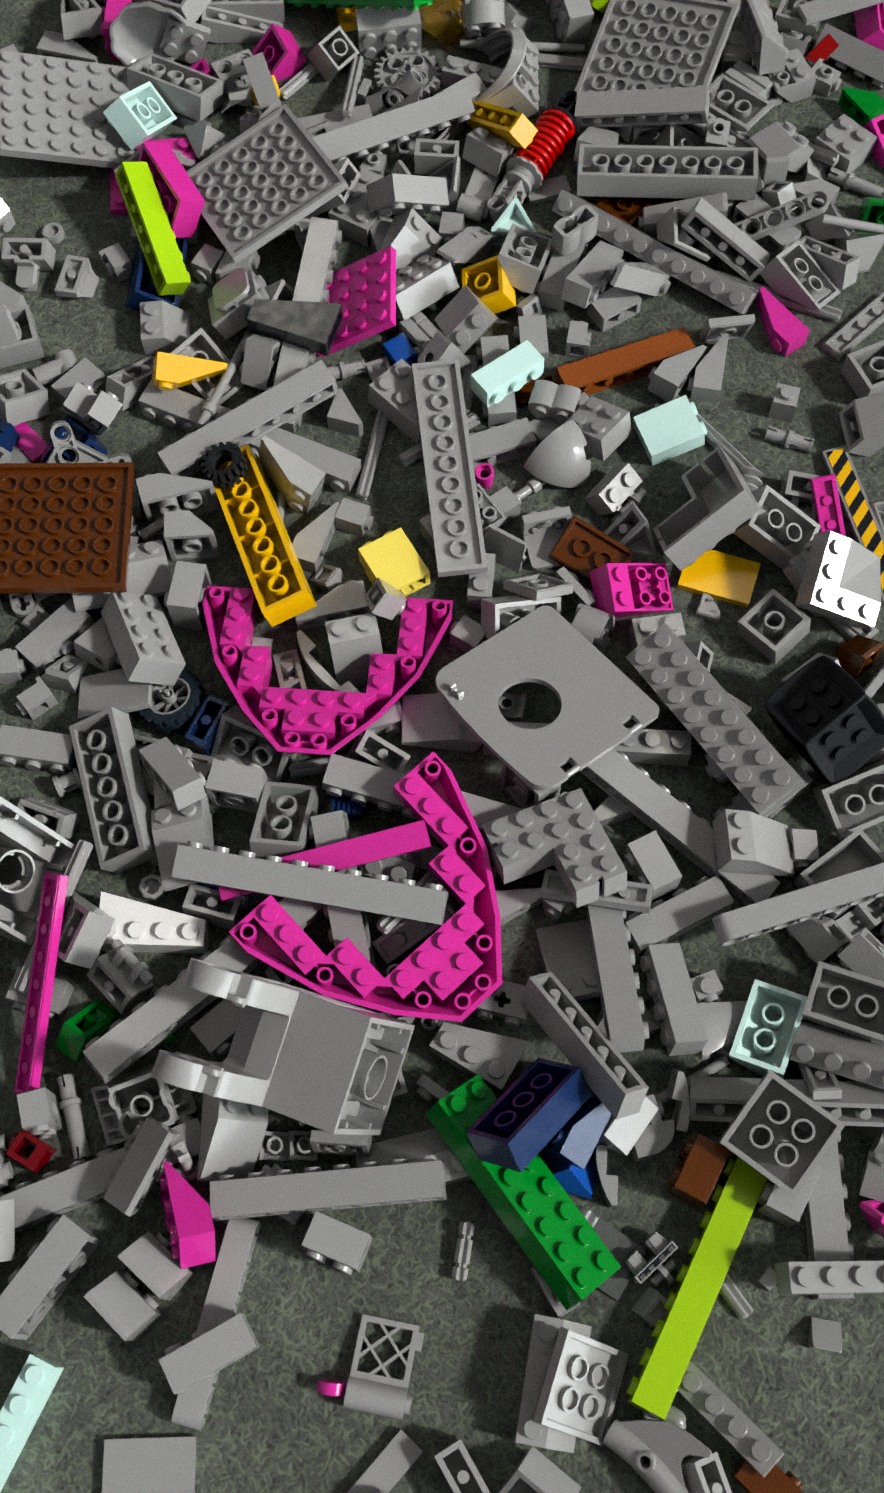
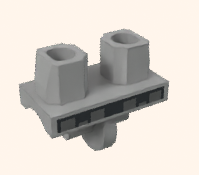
(643, 1269)

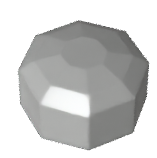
(152, 888)

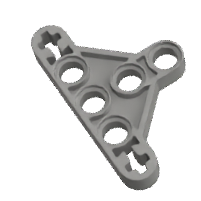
(84, 453)

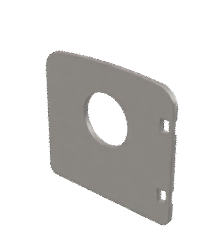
(550, 652)

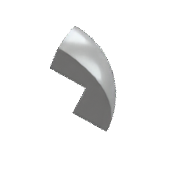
(561, 458)

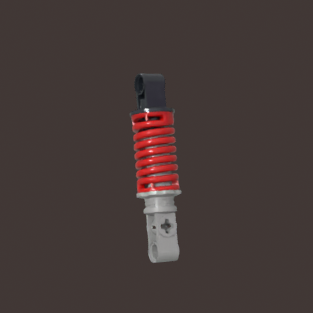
(531, 165)

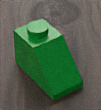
(861, 104)
(83, 1027)

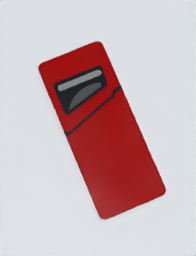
(822, 50)

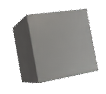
(333, 53)

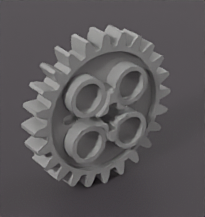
(399, 63)

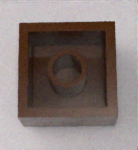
(698, 1171)

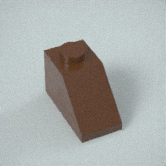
(858, 654)

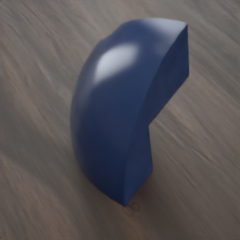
(81, 434)

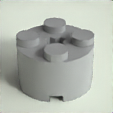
(483, 17)
(594, 625)

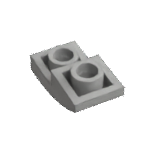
(287, 1147)

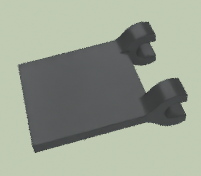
(619, 1246)

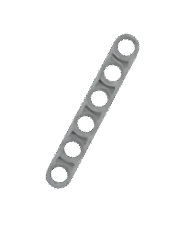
(786, 219)

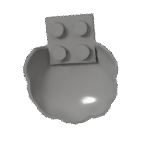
(157, 30)

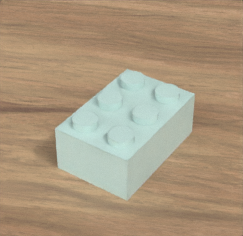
(139, 115)

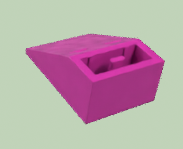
(631, 589)
(186, 1220)

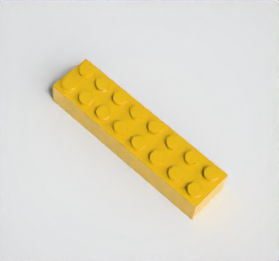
(264, 544)

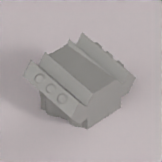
(135, 1098)

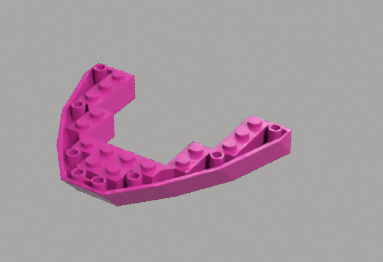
(308, 718)
(449, 970)

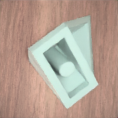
(513, 214)

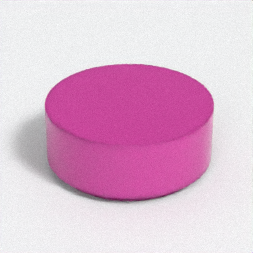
(331, 1387)

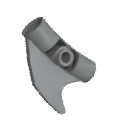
(398, 94)
(655, 1451)

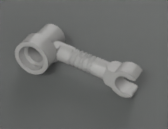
(187, 1168)

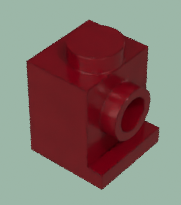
(40, 1156)

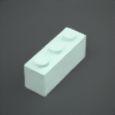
(507, 373)

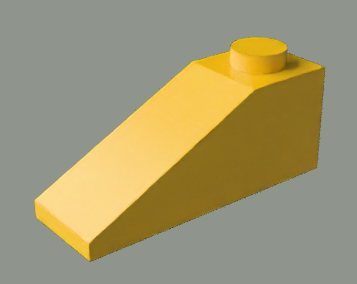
(176, 371)

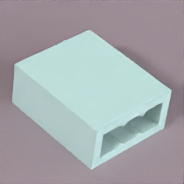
(670, 430)

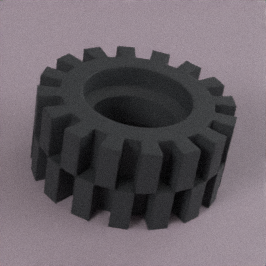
(232, 472)

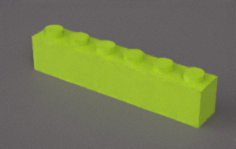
(152, 228)

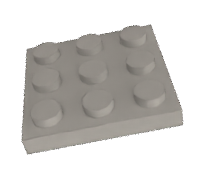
(581, 1387)

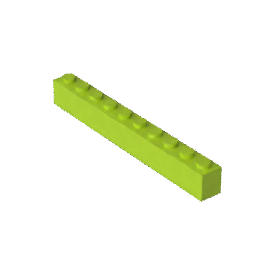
(697, 1290)

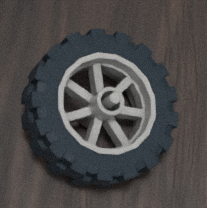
(176, 715)

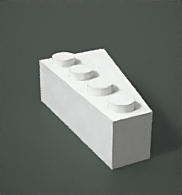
(153, 928)

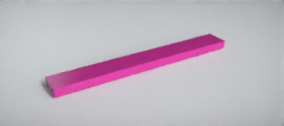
(356, 851)
(41, 982)

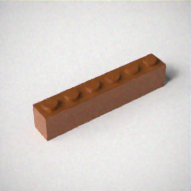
(623, 363)

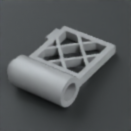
(375, 1392)

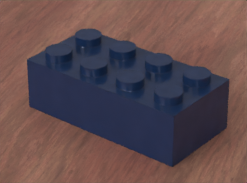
(529, 1114)

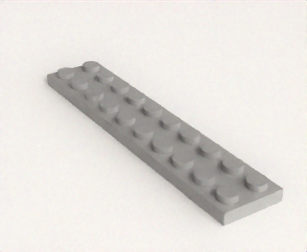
(449, 468)

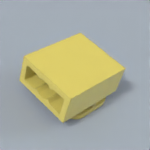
(395, 562)

